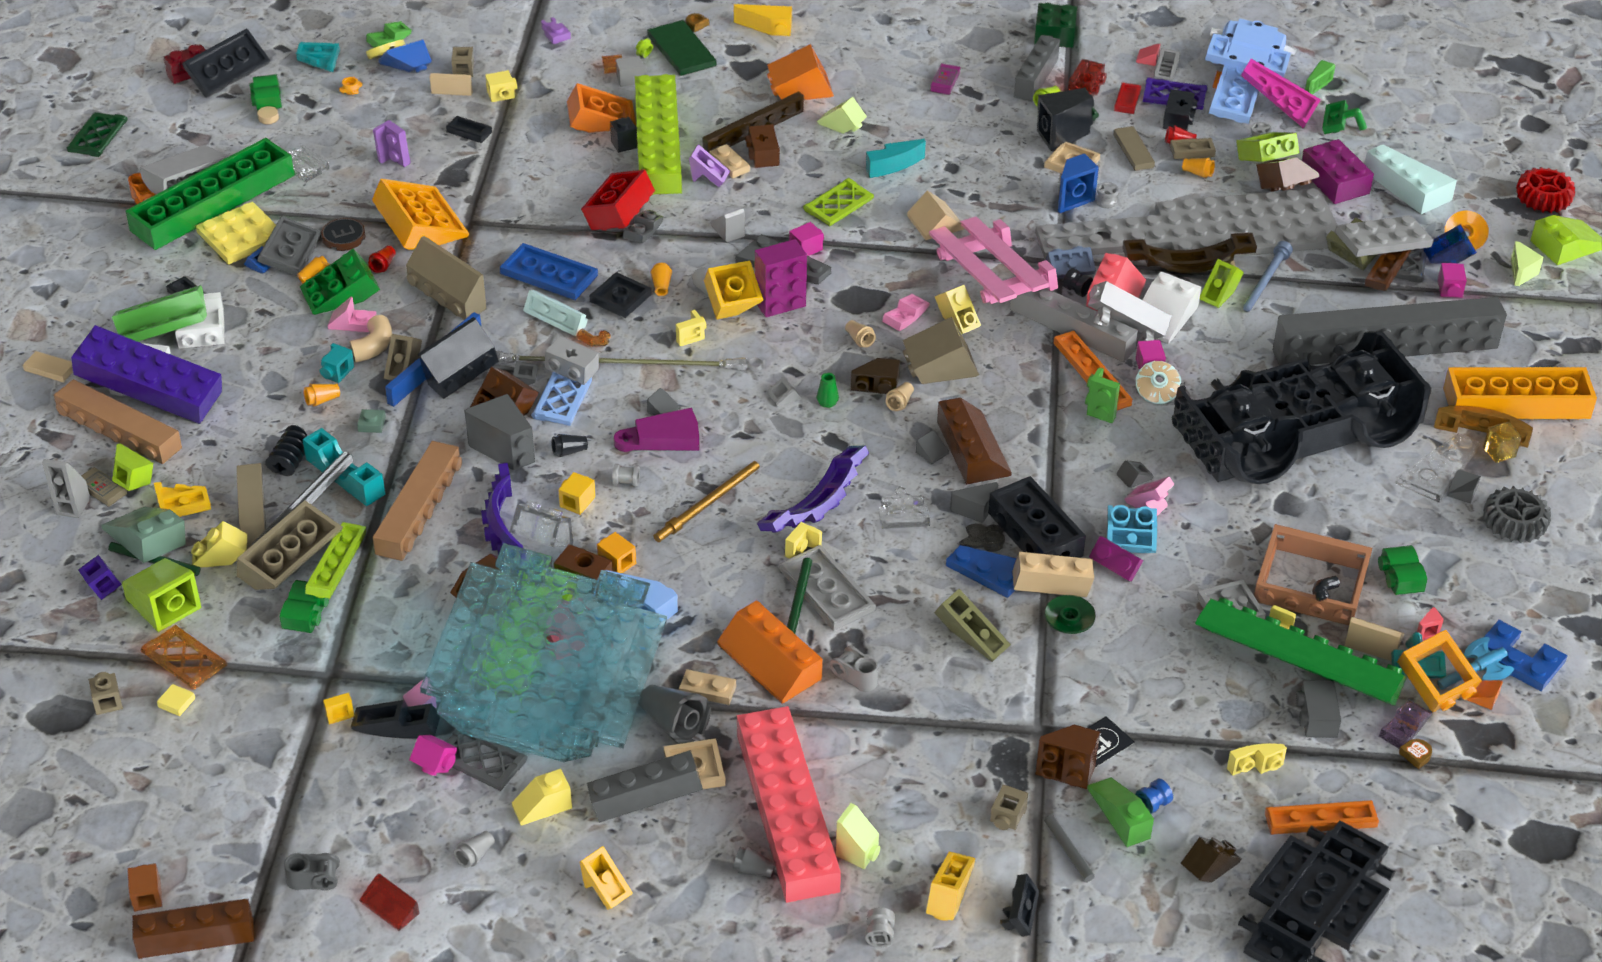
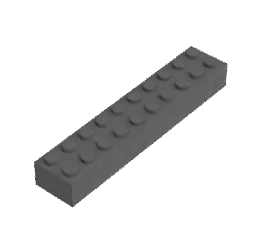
(1411, 327)

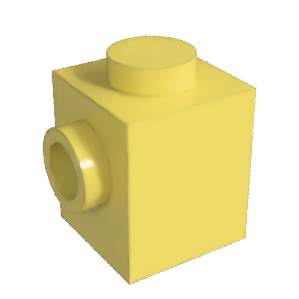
(500, 86)

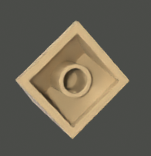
(933, 213)
(1372, 638)

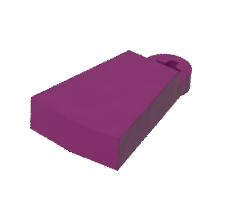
(664, 431)

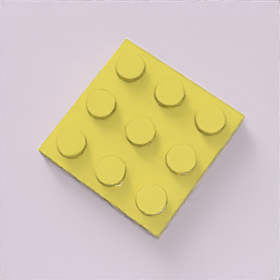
(237, 232)

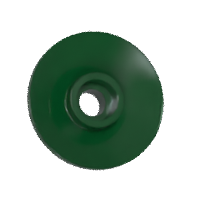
(1070, 614)

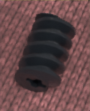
(287, 451)

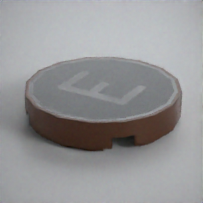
(343, 234)

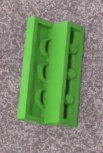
(161, 314)

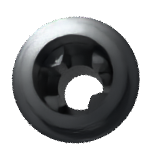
(568, 444)

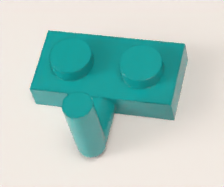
(1433, 665)

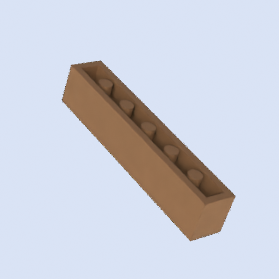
(118, 421)
(417, 501)

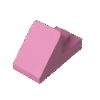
(349, 319)
(1151, 494)

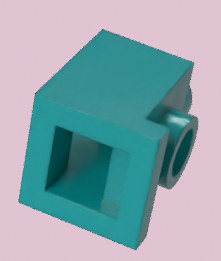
(337, 363)

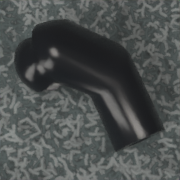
(1323, 585)

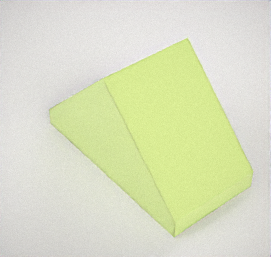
(1524, 263)

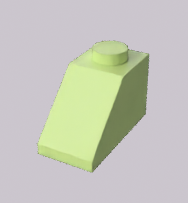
(843, 117)
(856, 838)

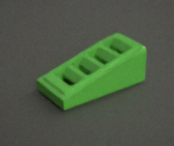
(1320, 76)

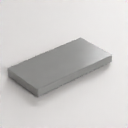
(829, 588)

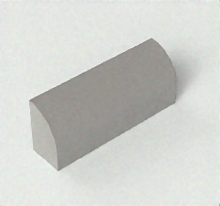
(174, 169)

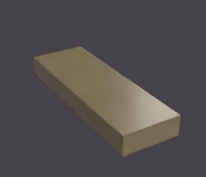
(1134, 148)

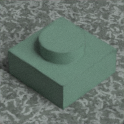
(371, 421)

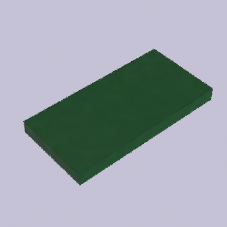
(682, 47)

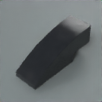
(396, 720)

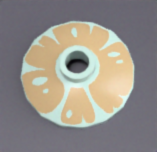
(1155, 391)

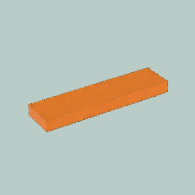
(1321, 816)

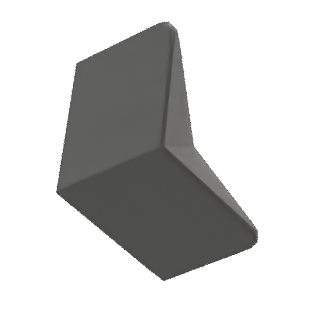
(1464, 486)

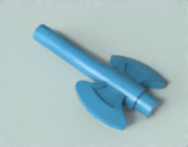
(1483, 660)

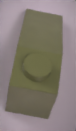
(971, 625)

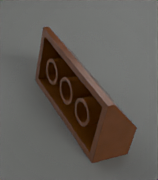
(971, 441)

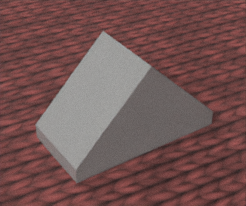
(730, 226)

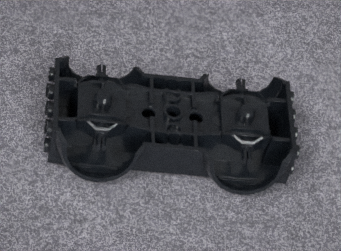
(1245, 436)

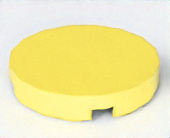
(380, 50)

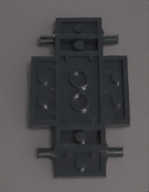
(1317, 894)

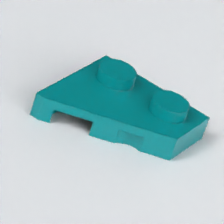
(319, 54)

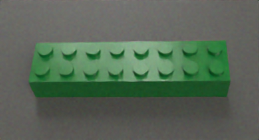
(210, 193)

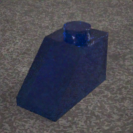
(1450, 247)

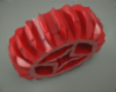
(1545, 190)

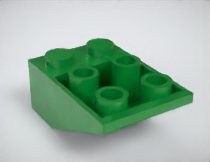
(338, 282)

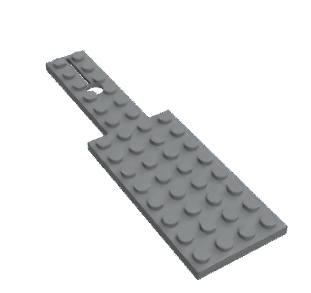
(1189, 224)

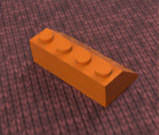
(771, 652)

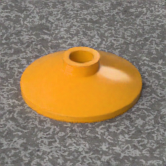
(1473, 224)

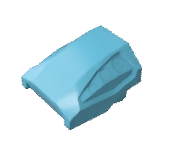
(1133, 528)

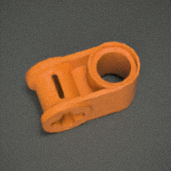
(138, 188)

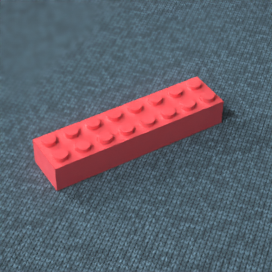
(788, 805)

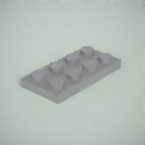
(1383, 236)

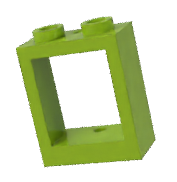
(1268, 147)

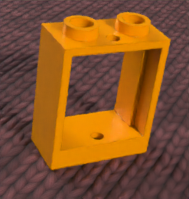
(1409, 663)

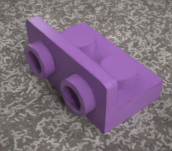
(391, 143)

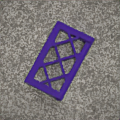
(1164, 84)

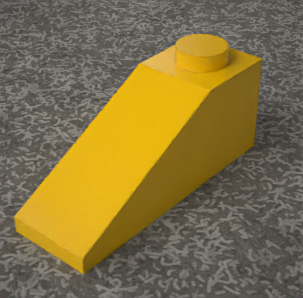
(765, 18)
(949, 886)

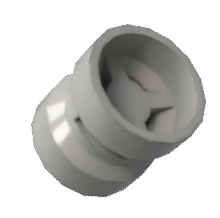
(880, 925)

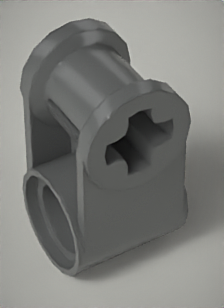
(310, 871)

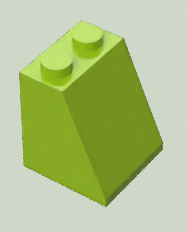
(163, 593)

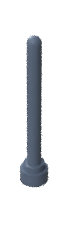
(1281, 252)

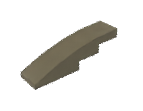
(251, 501)

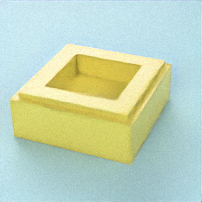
(176, 700)

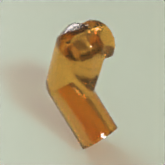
(594, 341)

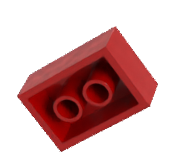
(618, 200)

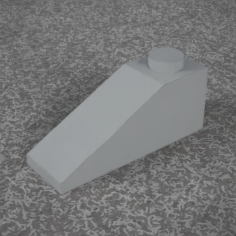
(66, 488)

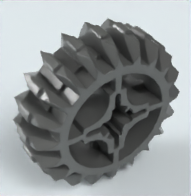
(1517, 514)

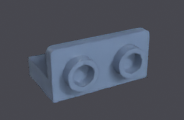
(1077, 258)

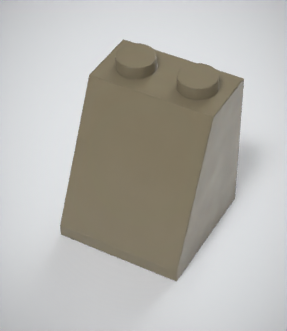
(939, 354)

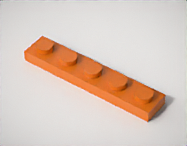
(1086, 362)

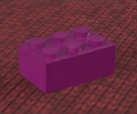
(1340, 171)
(781, 277)

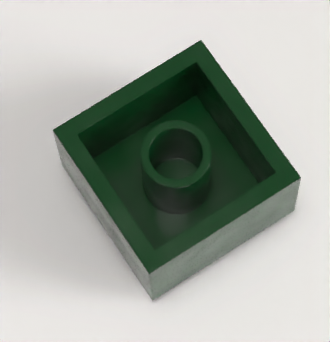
(1057, 22)

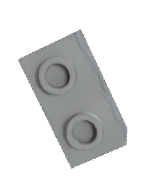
(571, 360)

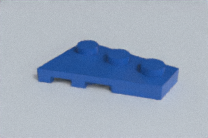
(985, 568)

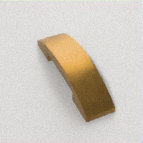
(1479, 419)

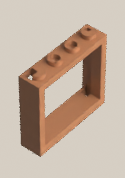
(1318, 548)

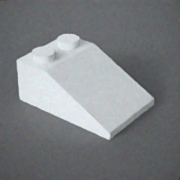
(1175, 298)

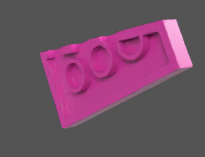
(1284, 94)

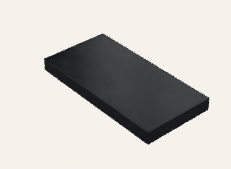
(226, 62)

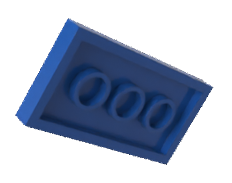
(549, 271)

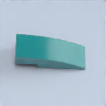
(894, 157)

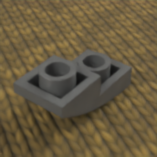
(644, 226)

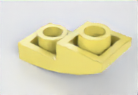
(1262, 756)

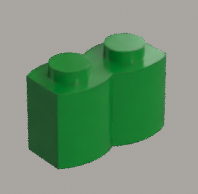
(265, 91)
(1402, 570)
(301, 610)

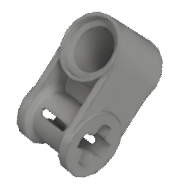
(857, 669)

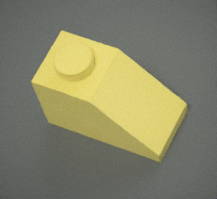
(543, 797)

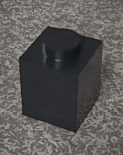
(623, 134)

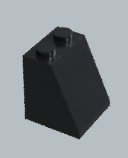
(1064, 116)

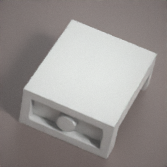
(206, 332)

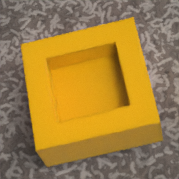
(338, 708)

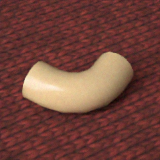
(375, 342)

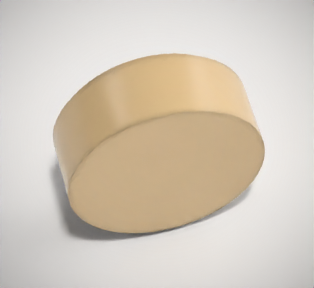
(268, 115)

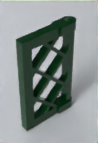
(90, 148)

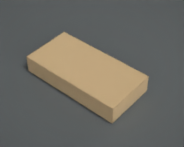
(451, 84)
(48, 366)

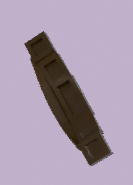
(1190, 260)

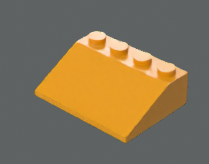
(417, 212)

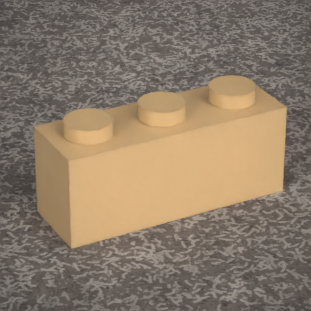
(1053, 574)

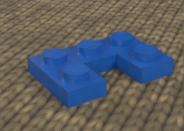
(1532, 671)

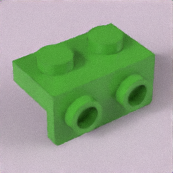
(1102, 397)

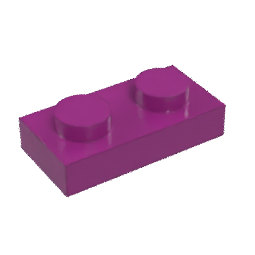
(1116, 558)

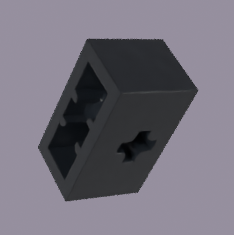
(1180, 109)

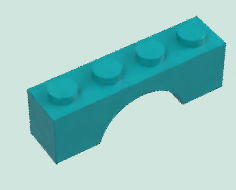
(361, 482)

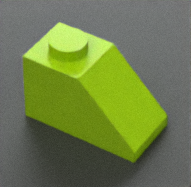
(1221, 283)

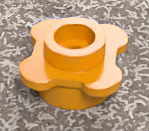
(350, 85)

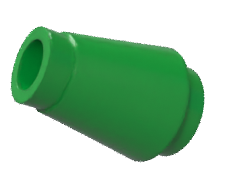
(827, 391)

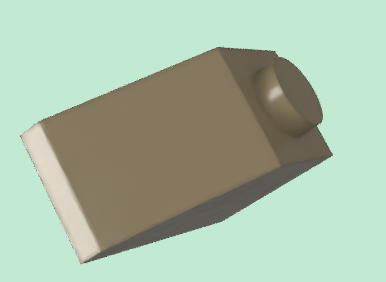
(401, 354)

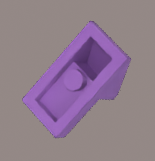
(704, 163)

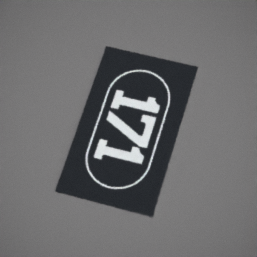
(1111, 739)

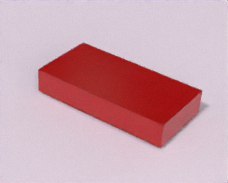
(1127, 98)

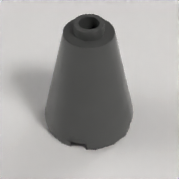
(676, 711)

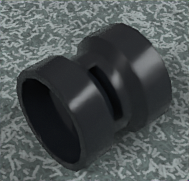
(1075, 281)

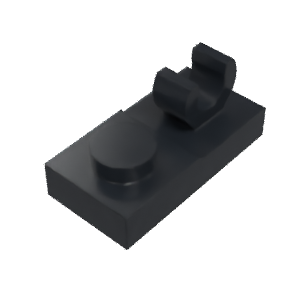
(1023, 907)

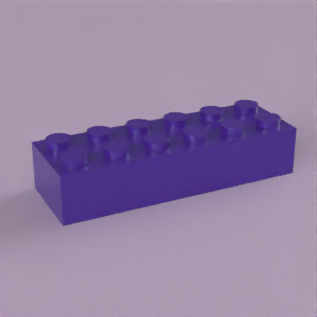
(147, 374)

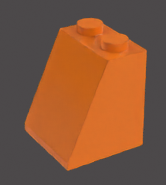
(801, 73)

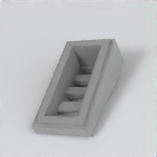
(1167, 56)

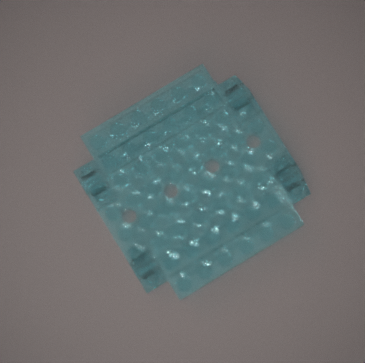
(500, 643)

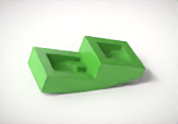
(392, 32)

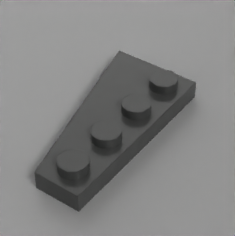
(816, 270)

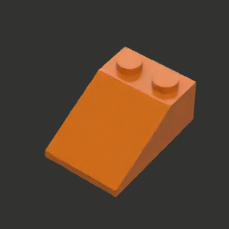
(594, 109)

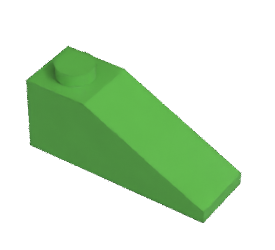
(1123, 810)

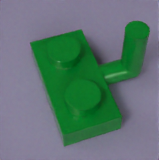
(1336, 116)

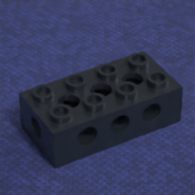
(1035, 520)

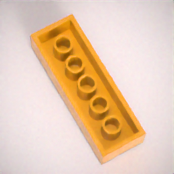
(1523, 391)

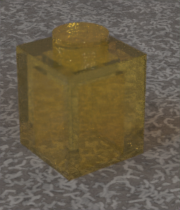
(1502, 442)

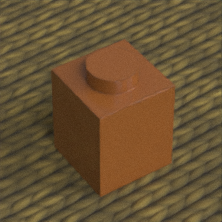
(145, 887)

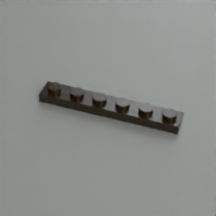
(772, 114)

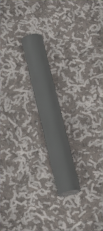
(1069, 848)

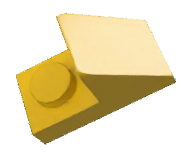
(602, 874)

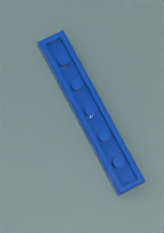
(411, 376)

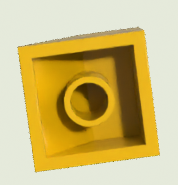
(732, 289)

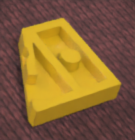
(183, 499)

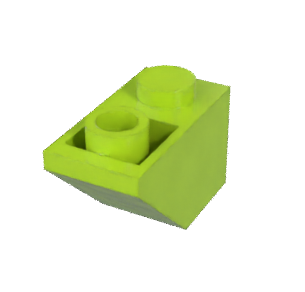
(131, 469)

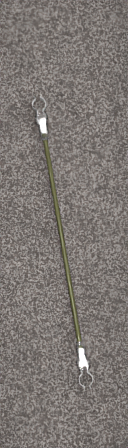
(737, 364)

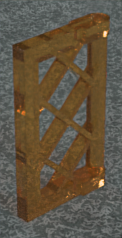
(204, 672)

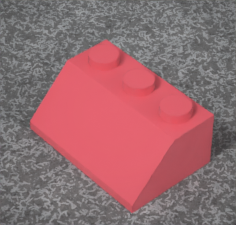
(1119, 272)

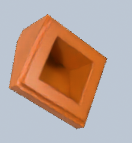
(1487, 693)

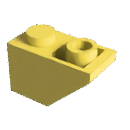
(958, 305)
(219, 547)

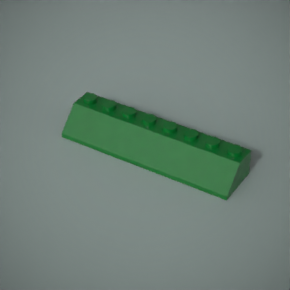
(1301, 651)

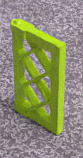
(853, 204)

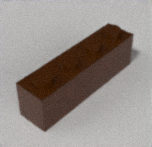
(193, 928)

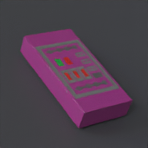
(945, 79)

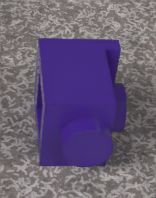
(99, 577)

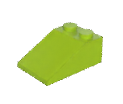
(1565, 238)

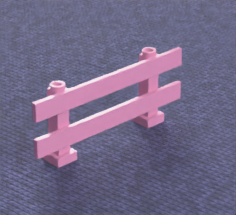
(998, 242)

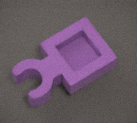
(555, 32)

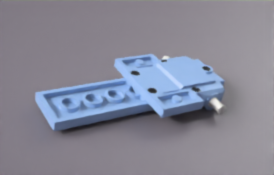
(1234, 49)

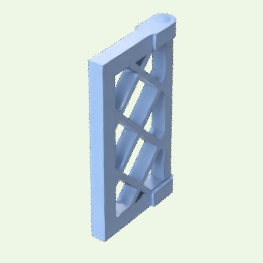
(553, 415)

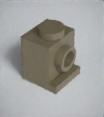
(462, 60)
(105, 686)
(1007, 813)

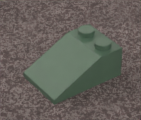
(148, 532)

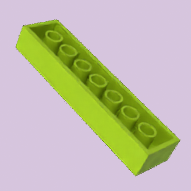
(658, 132)

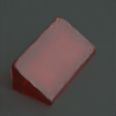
(390, 902)

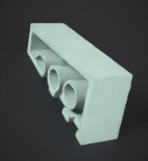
(1409, 179)

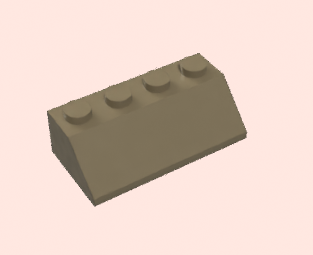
(446, 279)
(286, 547)

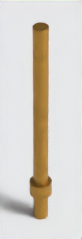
(675, 524)

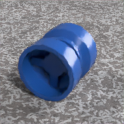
(1155, 795)

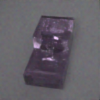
(1405, 724)

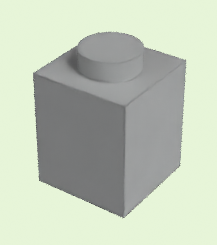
(628, 68)

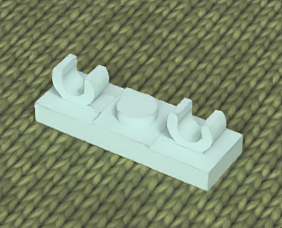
(554, 313)

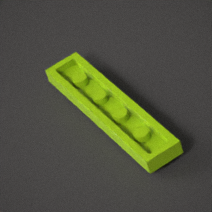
(335, 561)

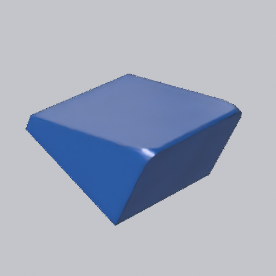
(252, 262)

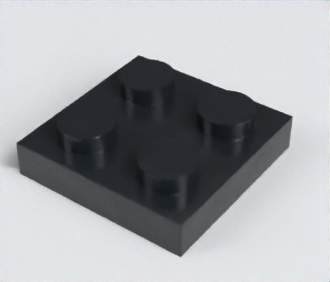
(620, 294)

